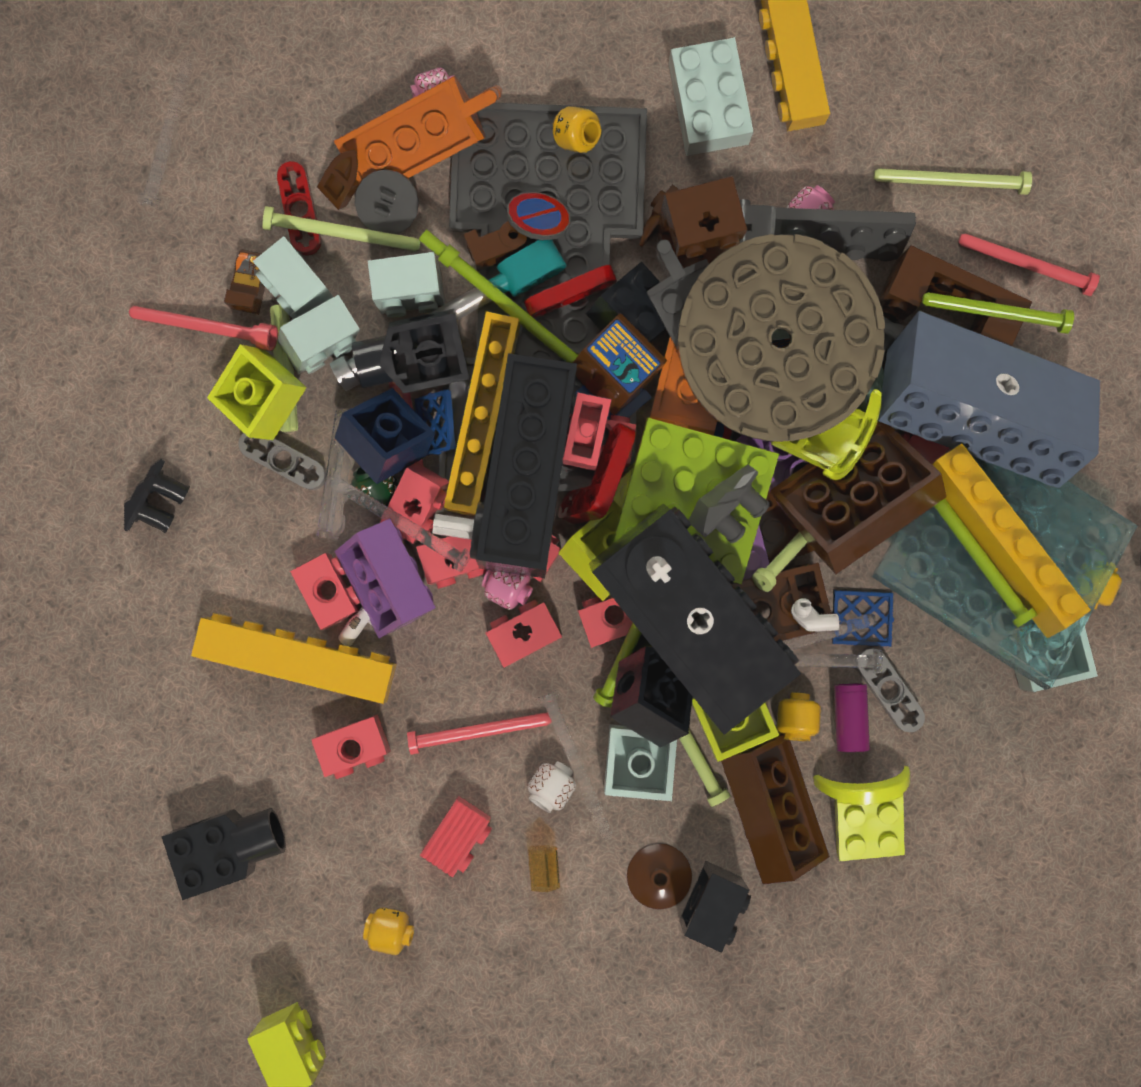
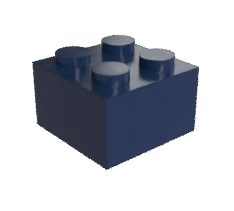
(384, 435)

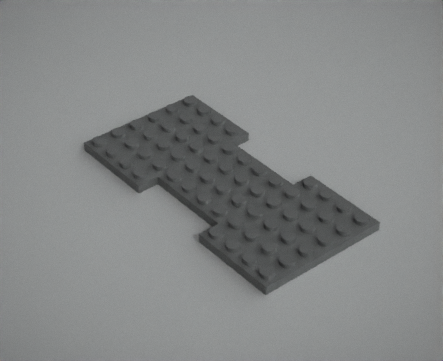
(603, 200)

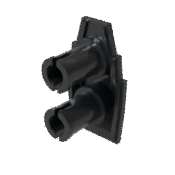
(137, 505)

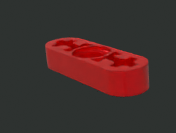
(287, 201)
(570, 291)

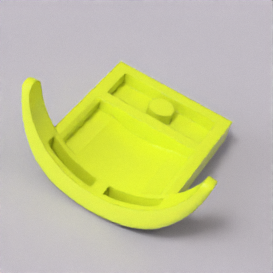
(840, 446)
(868, 816)

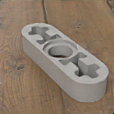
(299, 478)
(910, 705)

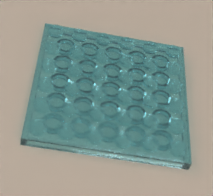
(943, 580)

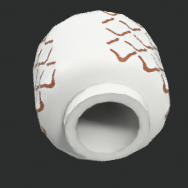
(551, 786)

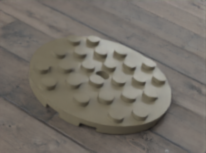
(831, 326)

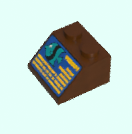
(618, 363)

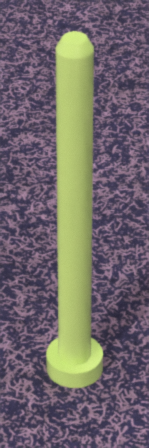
(1022, 182)
(337, 230)
(765, 577)
(717, 794)

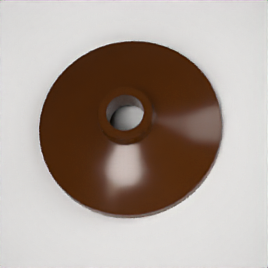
(654, 860)

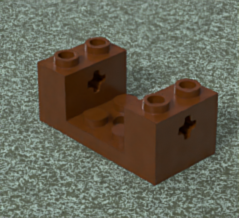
(702, 221)
(921, 273)
(791, 585)

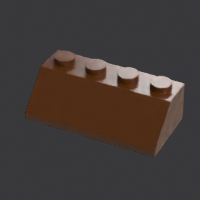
(775, 810)

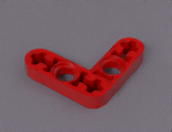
(595, 500)

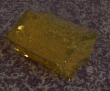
(544, 868)

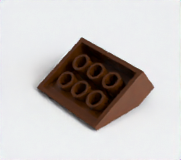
(868, 505)

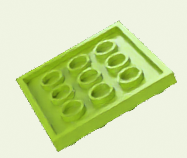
(683, 465)

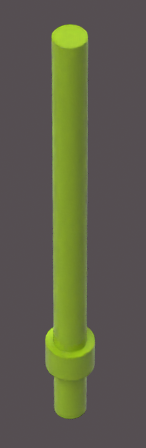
(449, 257)

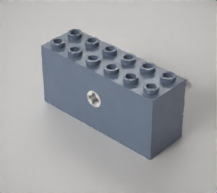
(991, 400)

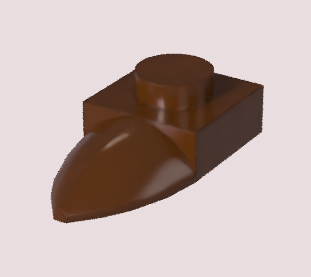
(340, 179)
(651, 224)

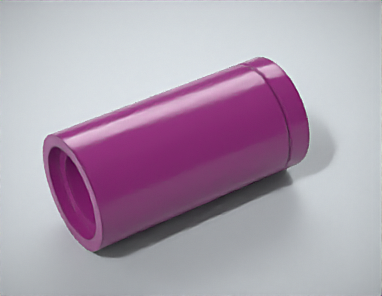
(851, 717)

